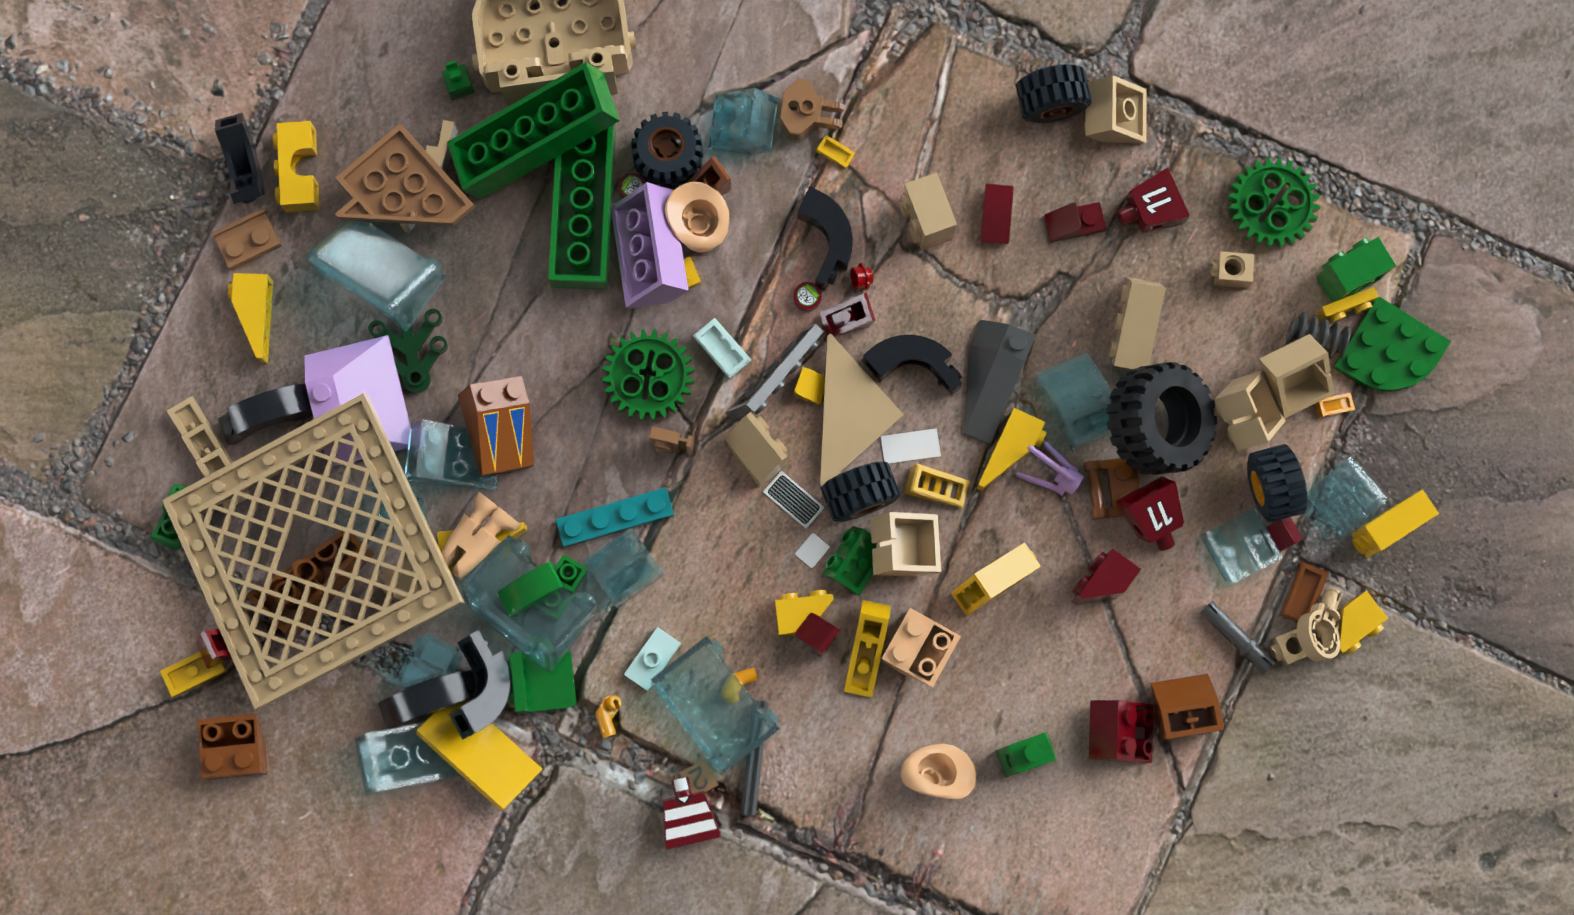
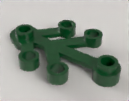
(410, 347)

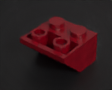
(1108, 580)
(1121, 731)

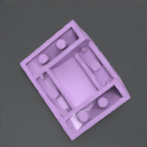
(356, 369)

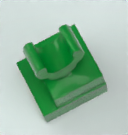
(457, 80)

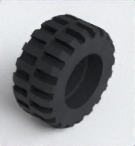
(1134, 422)

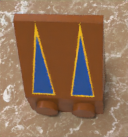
(498, 424)

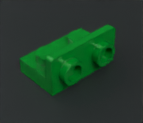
(852, 561)

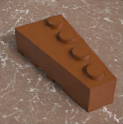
(314, 568)

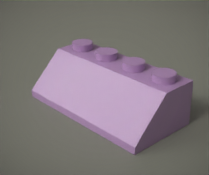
(647, 248)

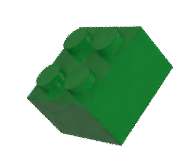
(1355, 269)

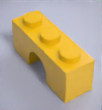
(294, 143)

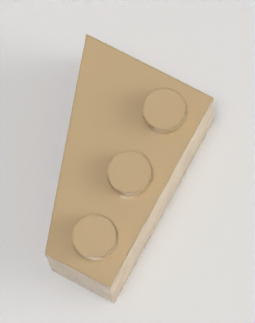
(1137, 323)

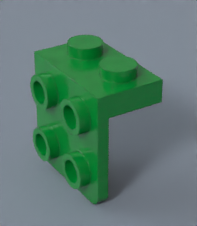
(537, 689)

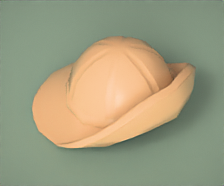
(698, 216)
(939, 772)

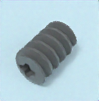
(1329, 338)

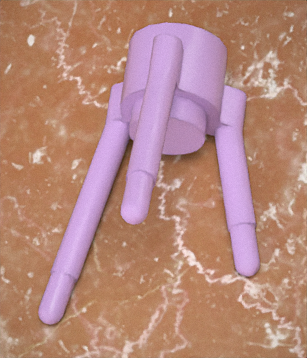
(1067, 476)

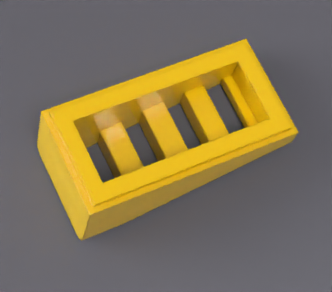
(928, 473)

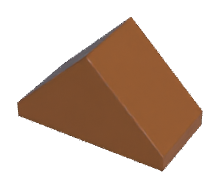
(713, 175)

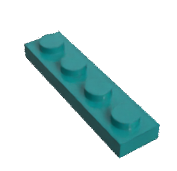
(614, 517)

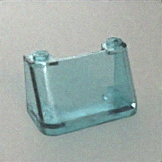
(378, 270)
(542, 630)
(714, 706)

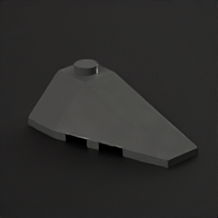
(993, 370)

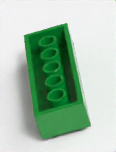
(533, 130)
(583, 214)

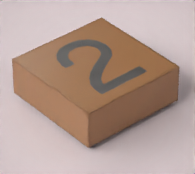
(700, 777)

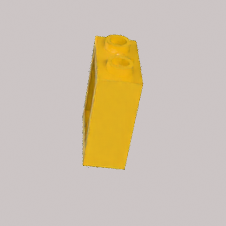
(1394, 524)

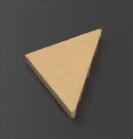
(853, 411)

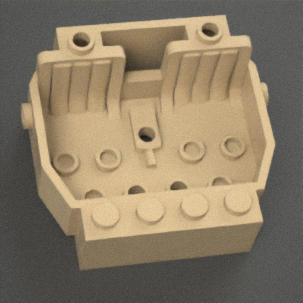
(516, 41)

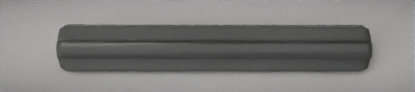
(752, 776)

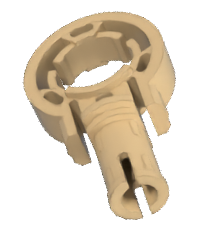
(1323, 620)

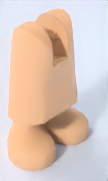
(472, 539)

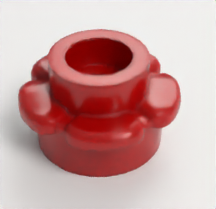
(861, 277)

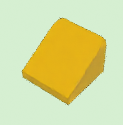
(810, 386)

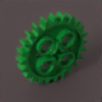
(1294, 218)
(673, 378)

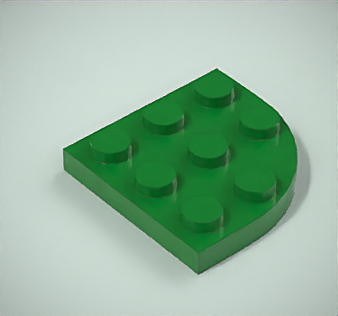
(1391, 349)

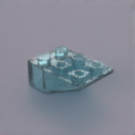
(1078, 399)
(444, 456)

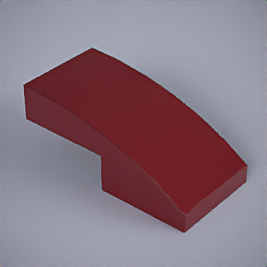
(997, 213)

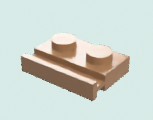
(246, 239)
(669, 441)

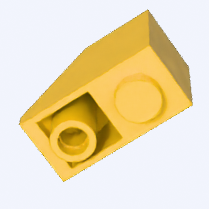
(793, 610)
(1357, 619)

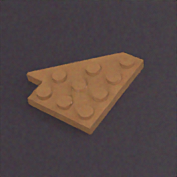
(401, 185)

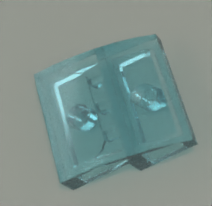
(1346, 496)
(1241, 546)

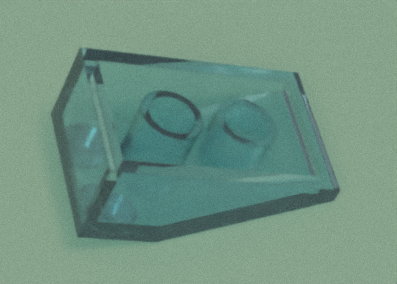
(398, 760)

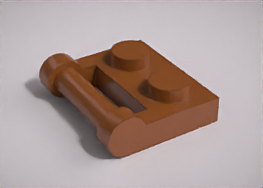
(1121, 482)

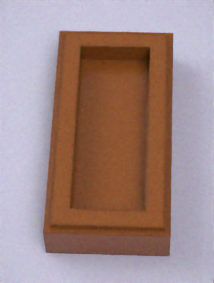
(1303, 591)

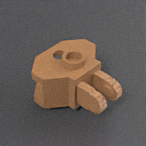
(807, 111)

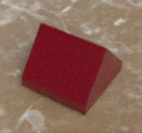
(1284, 533)

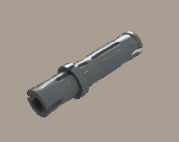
(1244, 643)

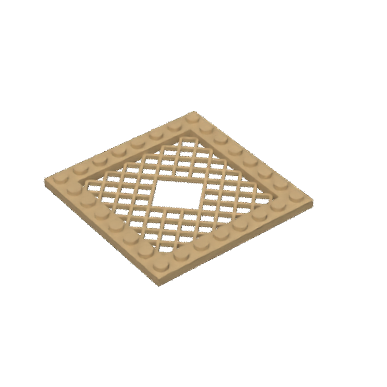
(187, 511)

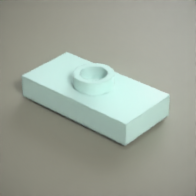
(722, 348)
(652, 658)

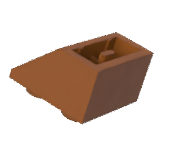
(1186, 707)
(231, 747)

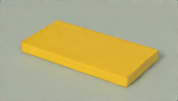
(484, 759)

